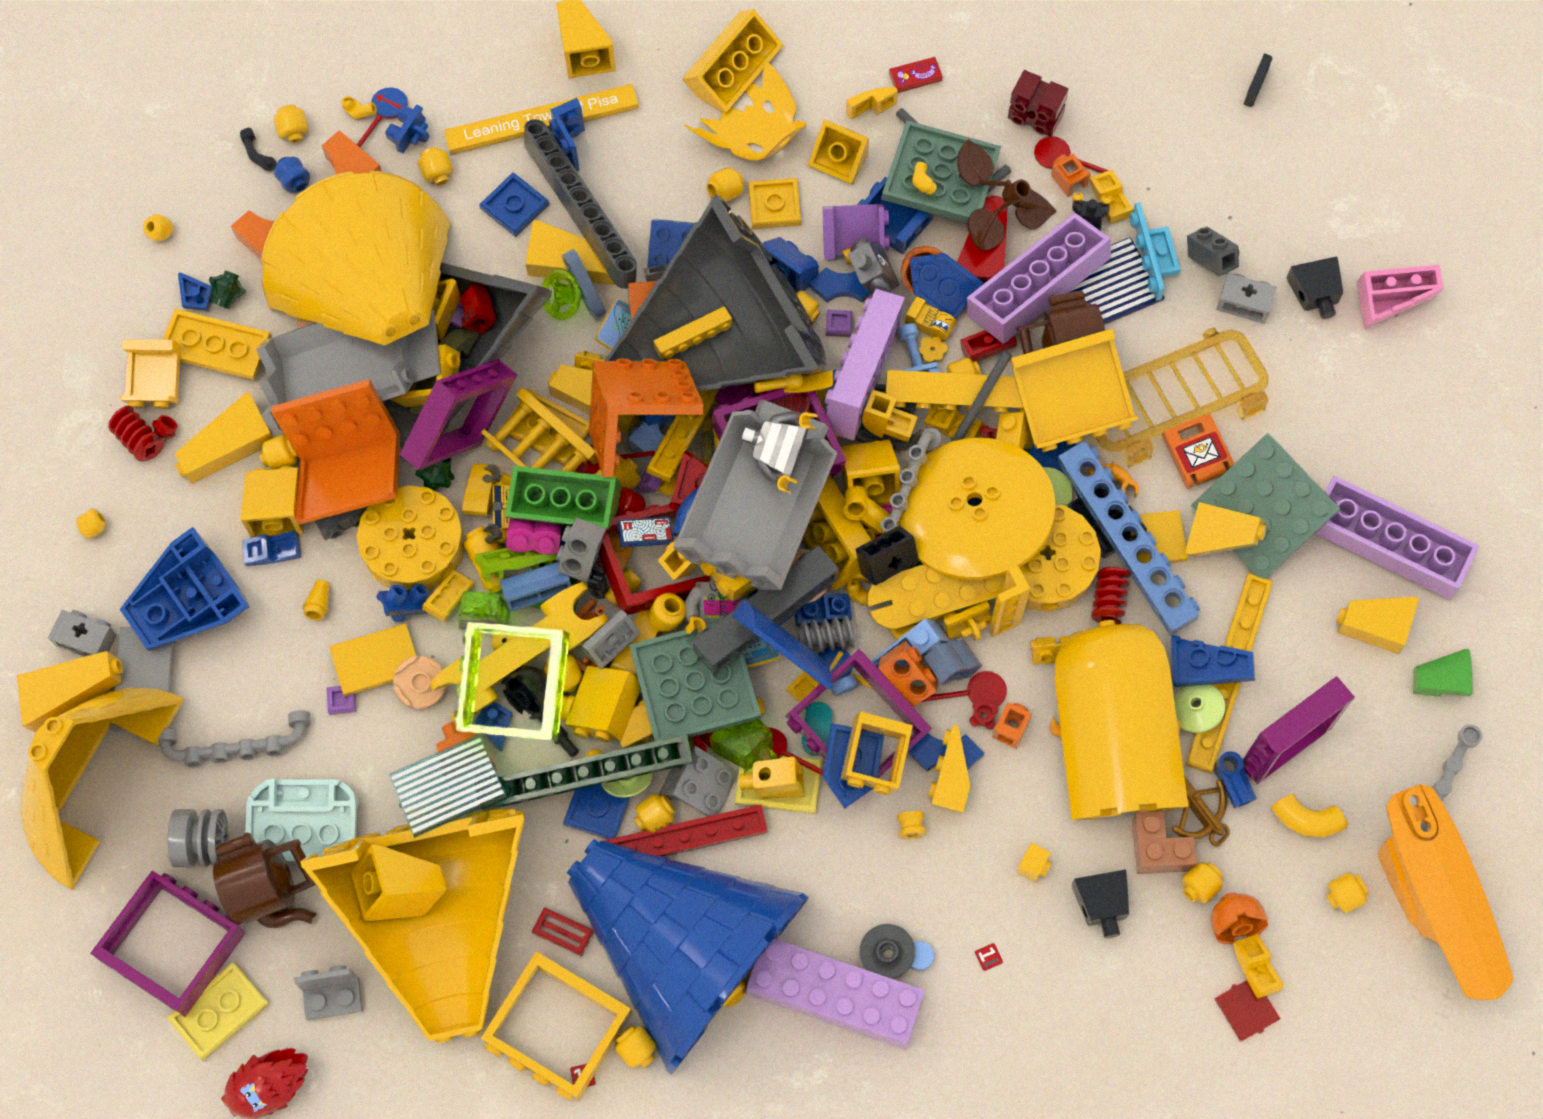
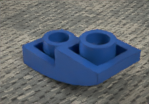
(825, 607)

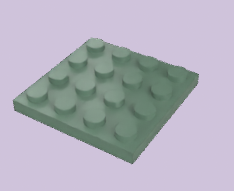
(940, 152)
(1281, 492)
(685, 694)

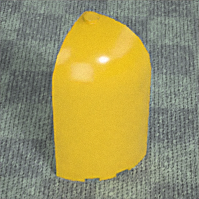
(1118, 723)

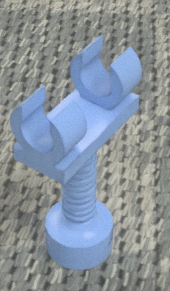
(908, 334)

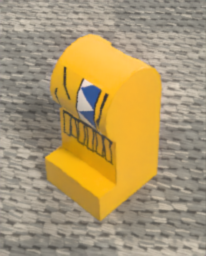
(930, 320)

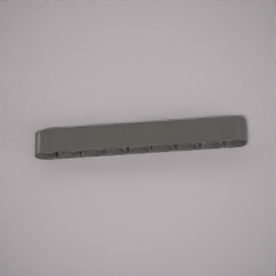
(580, 203)

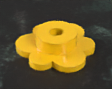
(935, 344)

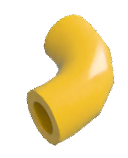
(1309, 822)

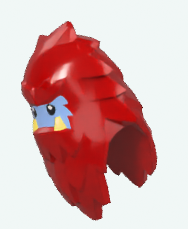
(265, 1083)

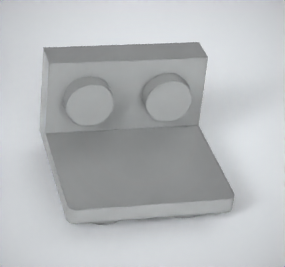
(610, 638)
(700, 784)
(330, 992)

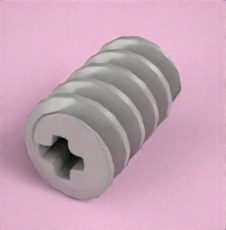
(827, 634)

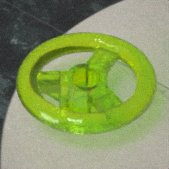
(563, 294)

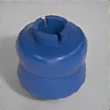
(292, 174)

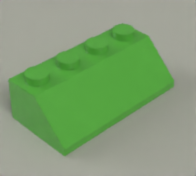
(562, 496)

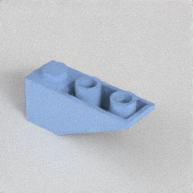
(921, 637)

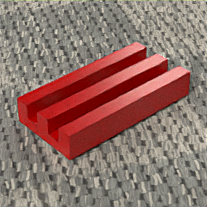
(557, 941)

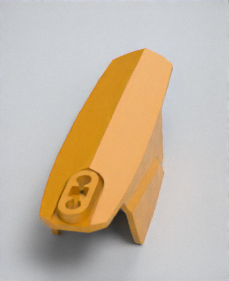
(1443, 892)

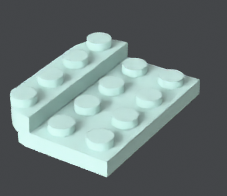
(303, 809)

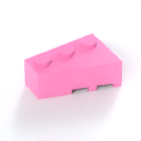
(1396, 290)

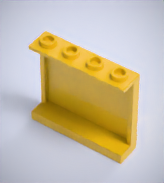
(1073, 390)

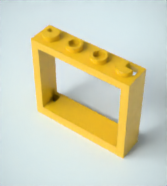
(580, 986)

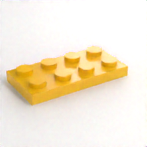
(216, 343)

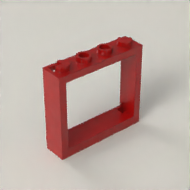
(643, 600)

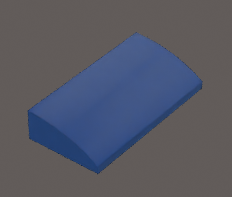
(783, 642)

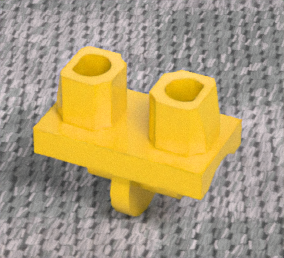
(968, 621)

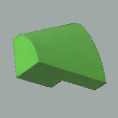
(1445, 676)

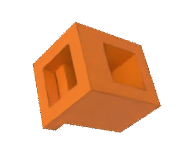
(1012, 713)

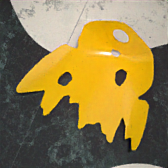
(755, 125)

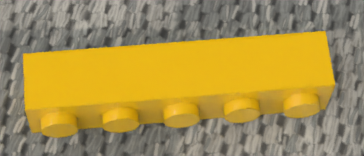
(693, 333)

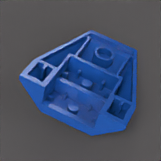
(183, 594)

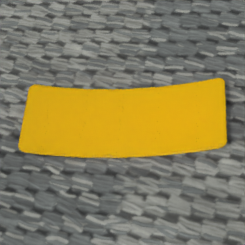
(815, 382)

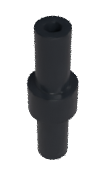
(564, 741)

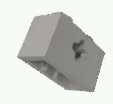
(1255, 306)
(70, 633)

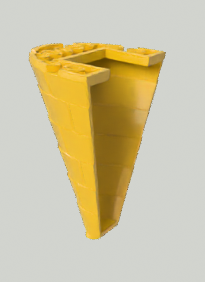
(357, 256)
(59, 758)
(448, 957)

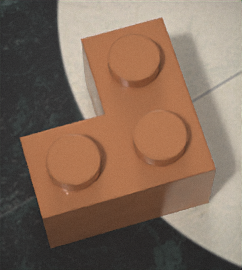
(1157, 853)

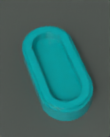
(819, 719)

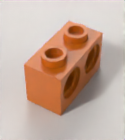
(903, 676)

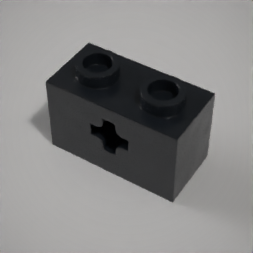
(887, 555)

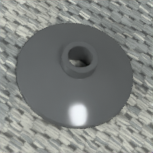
(887, 938)

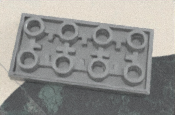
(141, 666)

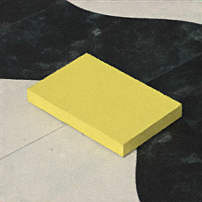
(797, 804)
(219, 1012)

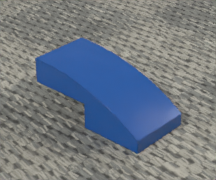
(270, 550)

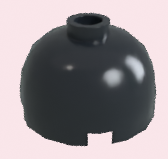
(526, 690)

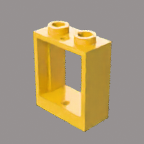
(449, 365)
(885, 727)

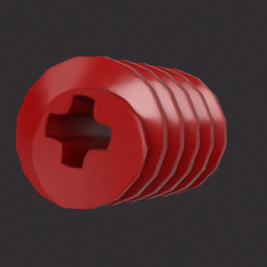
(135, 434)
(1109, 593)

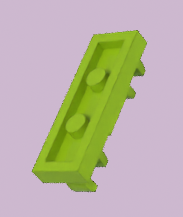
(506, 559)

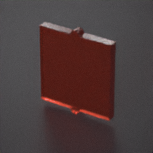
(1246, 1012)

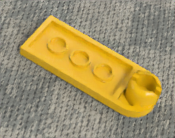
(924, 593)

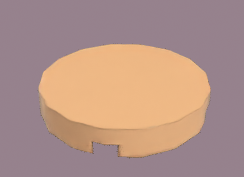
(413, 680)

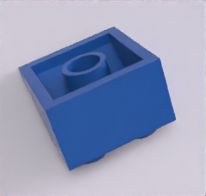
(794, 264)

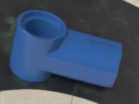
(1235, 782)

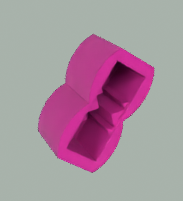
(533, 535)

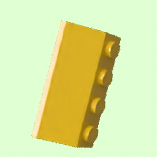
(733, 60)
(836, 533)

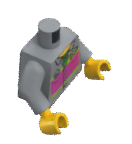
(706, 605)

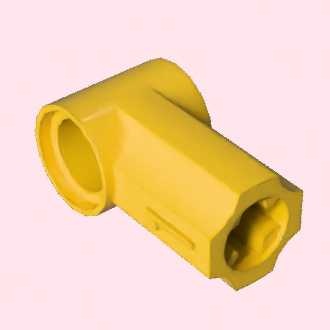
(860, 507)

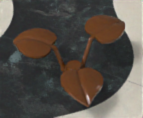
(985, 230)

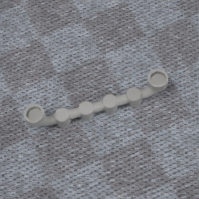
(929, 440)
(1468, 737)
(245, 747)

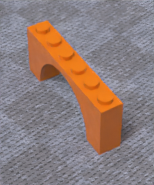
(343, 156)

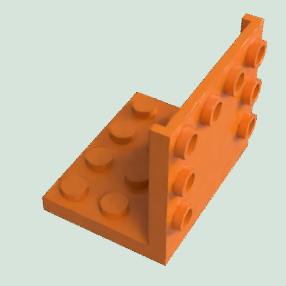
(635, 389)
(344, 450)

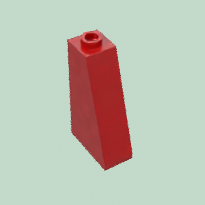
(986, 263)

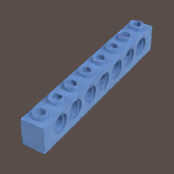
(1171, 617)

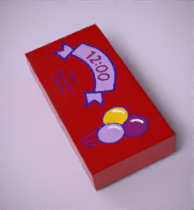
(915, 74)

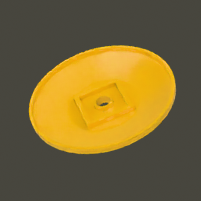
(983, 538)

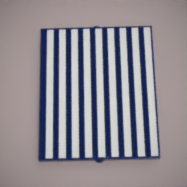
(1119, 284)

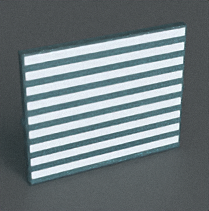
(447, 785)

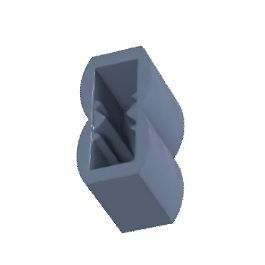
(952, 660)

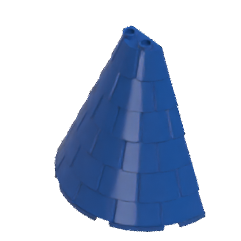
(677, 935)

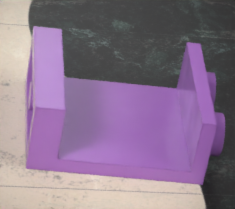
(849, 222)

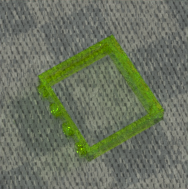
(554, 687)

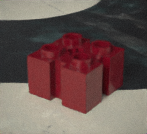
(1037, 103)

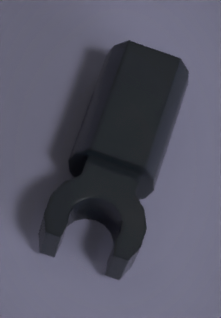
(598, 583)

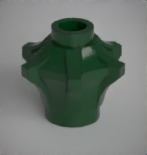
(226, 289)
(437, 475)

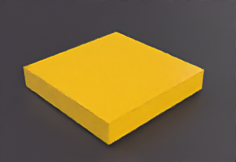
(774, 203)
(1168, 534)

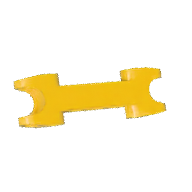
(522, 650)

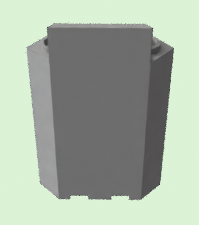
(326, 359)
(743, 518)

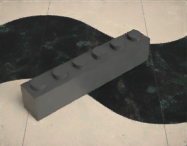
(803, 582)

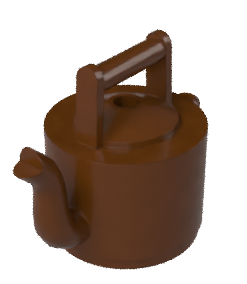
(1067, 320)
(258, 883)

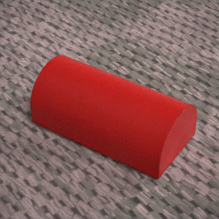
(984, 345)

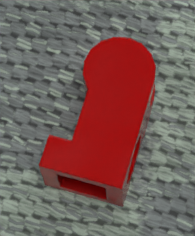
(477, 308)

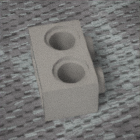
(580, 550)

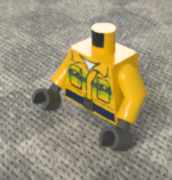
(500, 497)

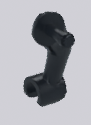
(265, 162)

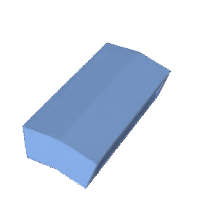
(534, 586)

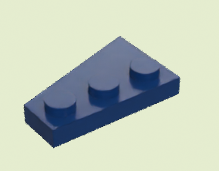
(1208, 664)

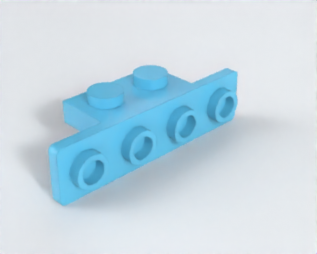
(1157, 249)

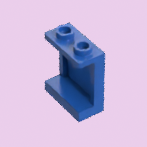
(904, 222)

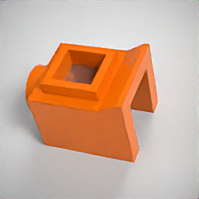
(1068, 172)

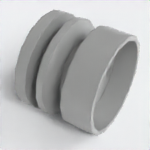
(195, 837)

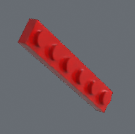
(697, 833)

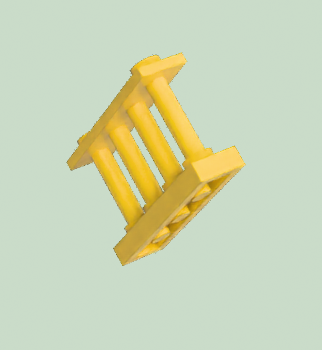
(545, 422)

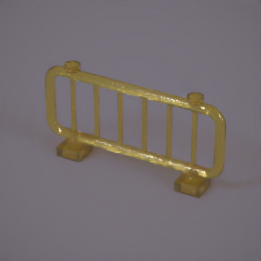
(1252, 400)

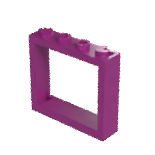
(487, 382)
(723, 413)
(881, 686)
(1297, 730)
(132, 913)

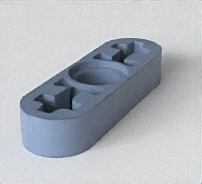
(588, 292)

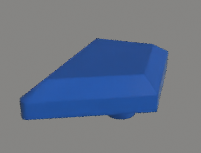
(194, 293)
(495, 716)

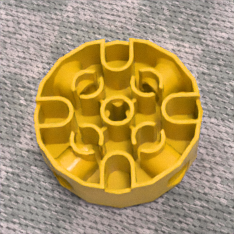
(397, 559)
(1072, 565)

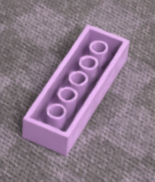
(1045, 269)
(863, 362)
(1397, 539)
(836, 992)

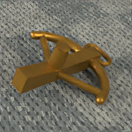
(1203, 813)

